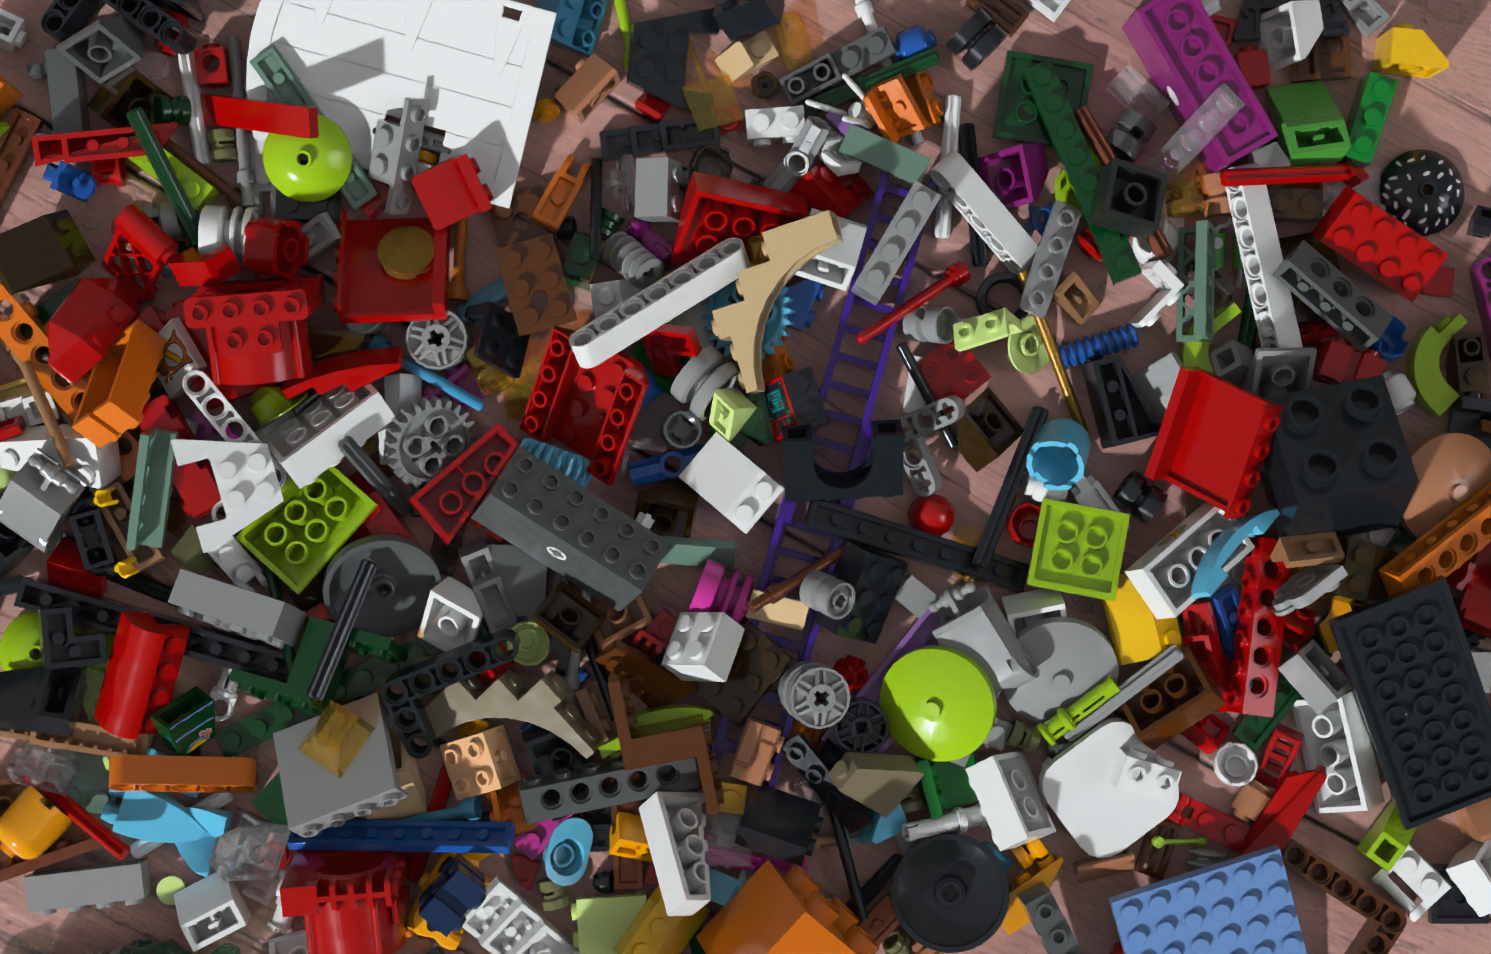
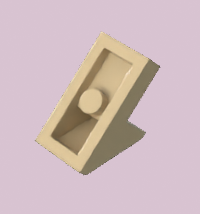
(746, 56)

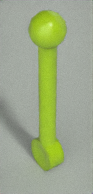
(1159, 842)

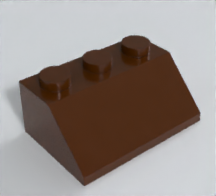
(1173, 702)

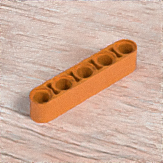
(182, 774)

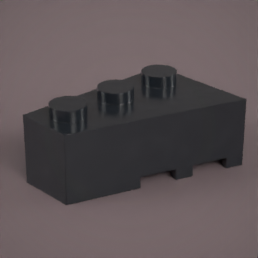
(1117, 403)

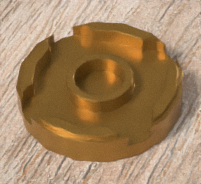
(406, 252)

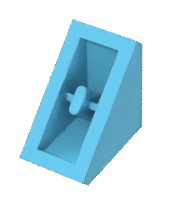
(882, 827)

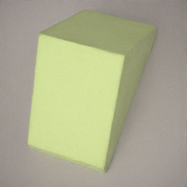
(730, 411)

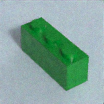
(1368, 117)

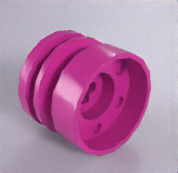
(720, 594)

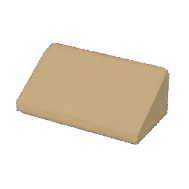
(786, 612)

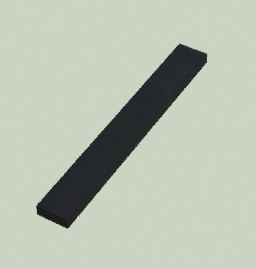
(913, 544)

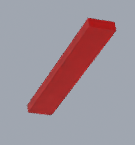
(260, 115)

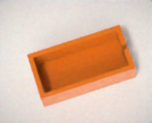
(120, 385)

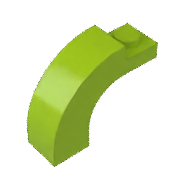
(1197, 353)
(1423, 368)

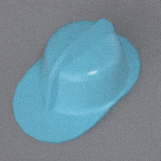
(568, 851)

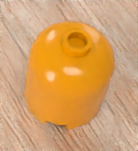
(30, 826)

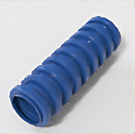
(1098, 345)

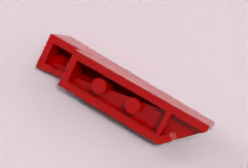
(94, 144)
(1284, 810)

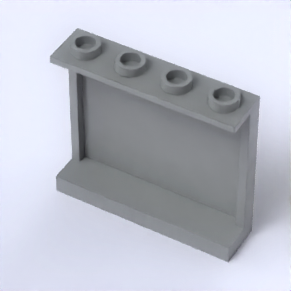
(321, 799)

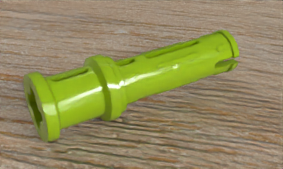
(1067, 718)

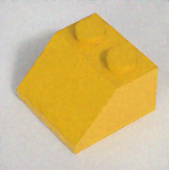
(1408, 53)

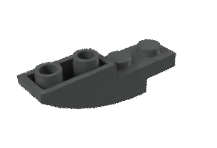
(828, 69)

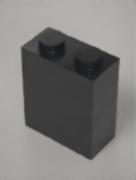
(779, 824)

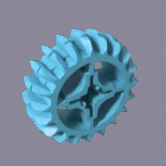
(563, 461)

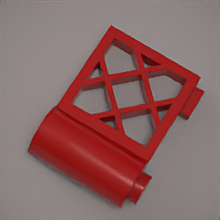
(147, 241)

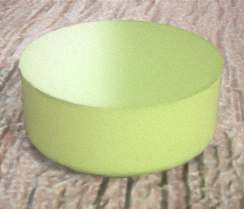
(169, 886)

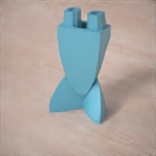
(163, 819)

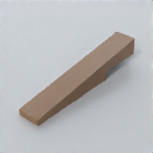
(87, 738)

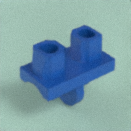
(71, 180)

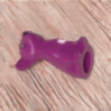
(652, 240)

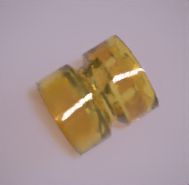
(1192, 203)
(487, 377)

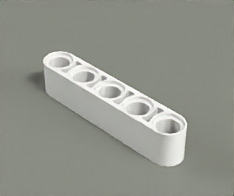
(984, 212)

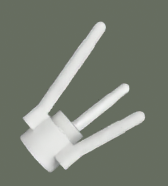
(856, 113)

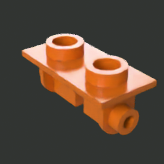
(920, 88)

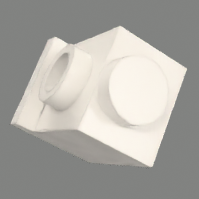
(15, 27)

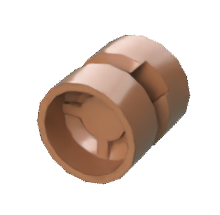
(1216, 202)

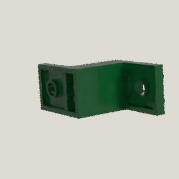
(306, 663)

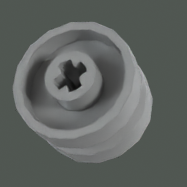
(703, 377)

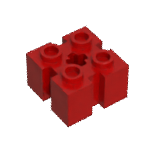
(1340, 363)

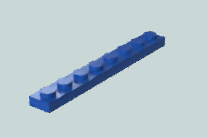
(411, 837)

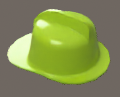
(271, 403)

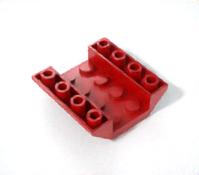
(586, 407)

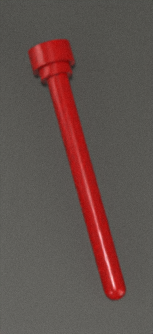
(955, 275)

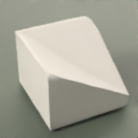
(1269, 156)

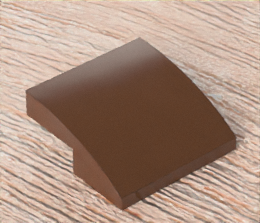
(1326, 61)

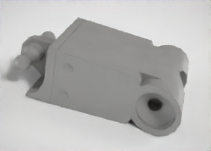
(40, 500)
(982, 632)

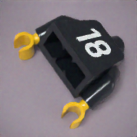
(92, 537)

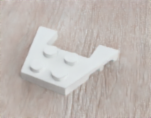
(243, 479)

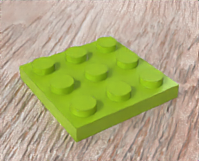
(1078, 549)

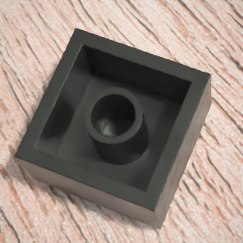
(1129, 199)

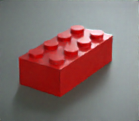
(1379, 243)

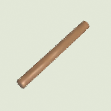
(47, 415)

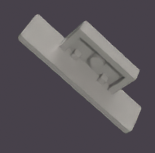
(397, 154)
(1049, 259)

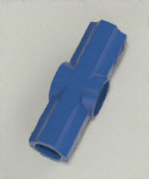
(653, 468)

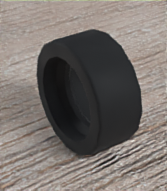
(999, 277)

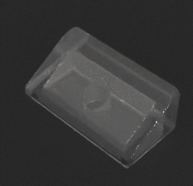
(1137, 93)

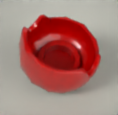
(931, 514)
(1023, 524)

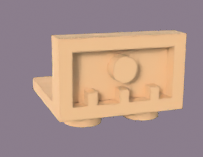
(480, 763)

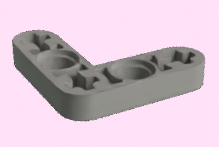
(915, 440)

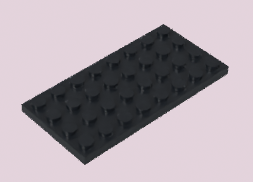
(1419, 699)

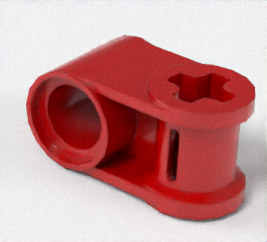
(115, 166)

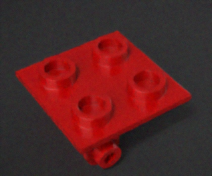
(952, 372)

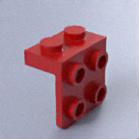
(452, 191)

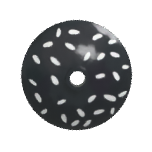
(1403, 190)

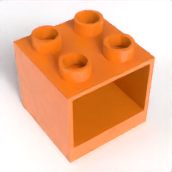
(784, 916)

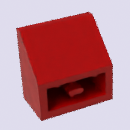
(832, 192)

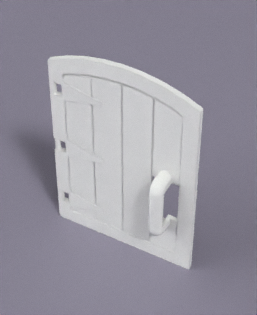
(455, 53)

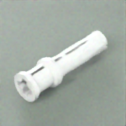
(958, 820)

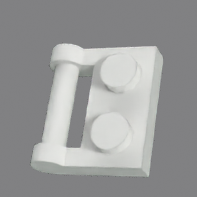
(1419, 877)

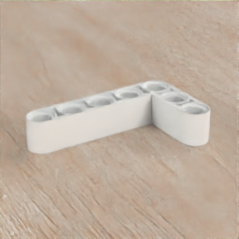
(221, 421)

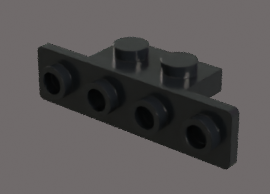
(814, 767)

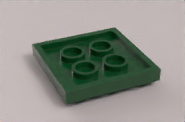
(1016, 111)

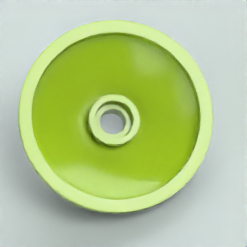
(327, 165)
(20, 641)

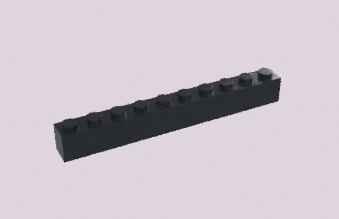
(203, 642)

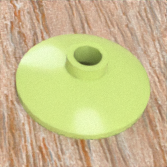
(1027, 348)

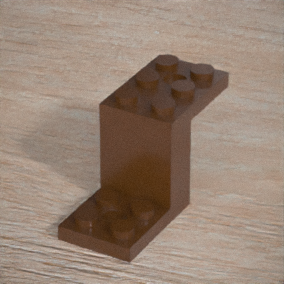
(531, 263)
(665, 741)

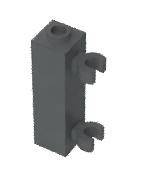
(66, 92)

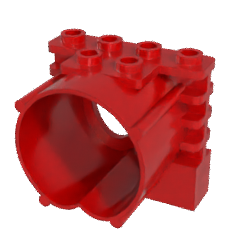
(257, 327)
(348, 900)

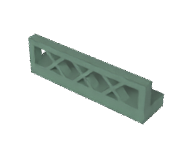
(1203, 283)
(152, 489)

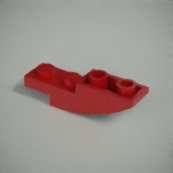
(1205, 643)

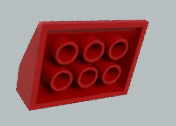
(727, 209)

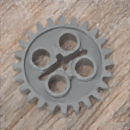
(429, 441)

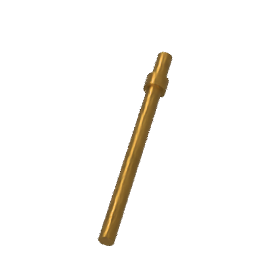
(1056, 362)

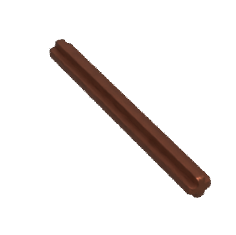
(1106, 153)

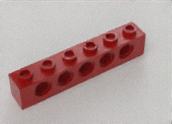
(1265, 642)

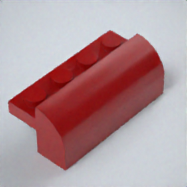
(139, 674)

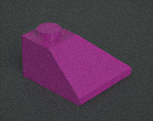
(1015, 173)

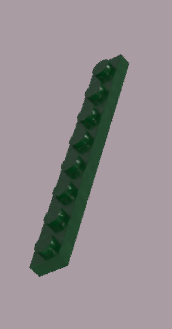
(1078, 166)

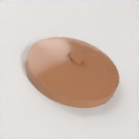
(1449, 473)

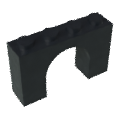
(876, 477)

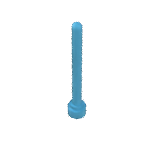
(438, 381)
(468, 809)

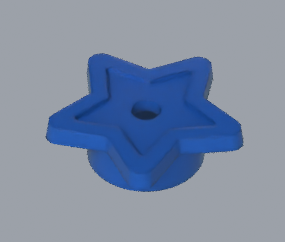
(1035, 214)

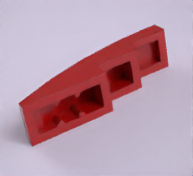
(351, 369)

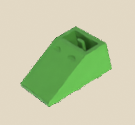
(1308, 123)

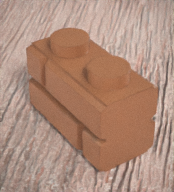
(755, 751)

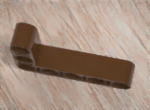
(1351, 896)

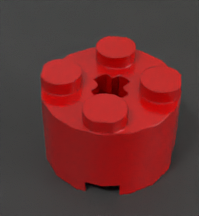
(275, 247)

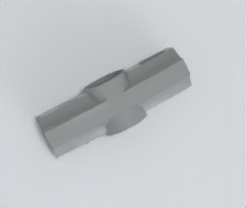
(806, 145)

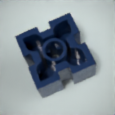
(452, 895)

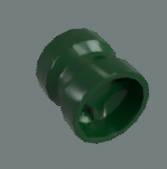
(171, 110)

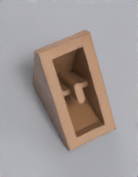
(1075, 298)

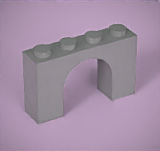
(895, 243)

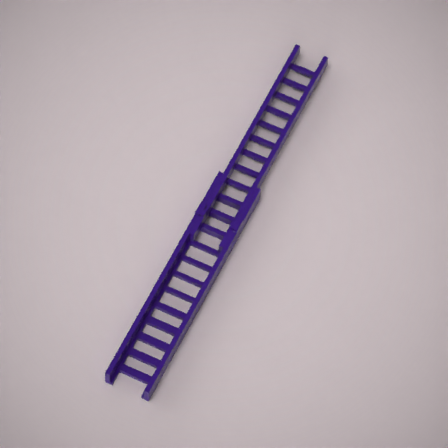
(858, 457)

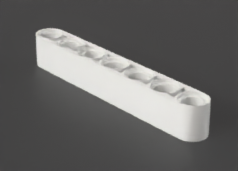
(1260, 258)
(659, 303)

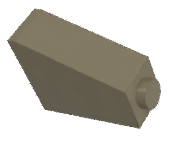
(876, 779)

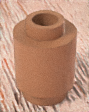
(1250, 801)

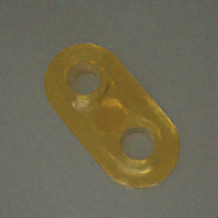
(793, 40)

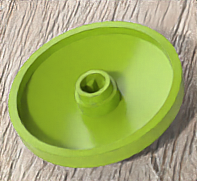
(938, 703)

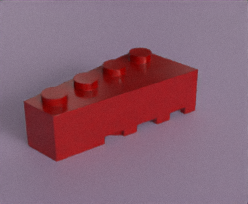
(193, 480)
(460, 486)

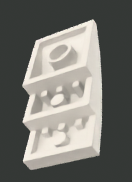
(512, 926)

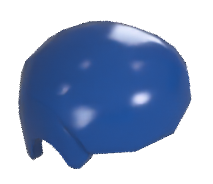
(1391, 343)

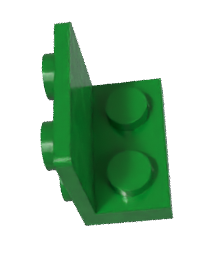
(945, 785)

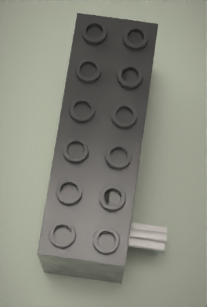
(571, 530)

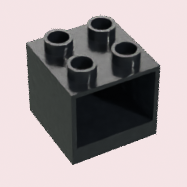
(1338, 461)

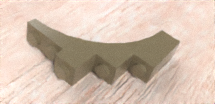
(510, 698)

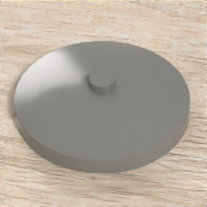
(1070, 661)

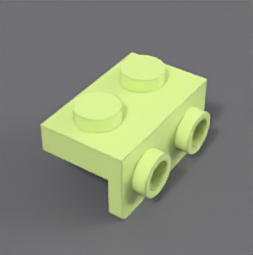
(985, 329)

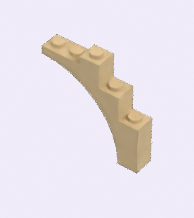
(760, 285)

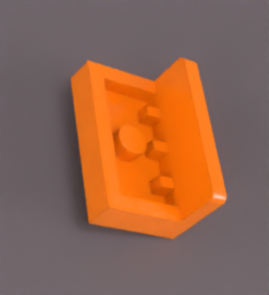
(894, 109)
(508, 806)

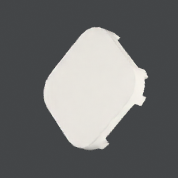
(1086, 802)

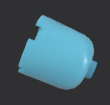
(1059, 454)

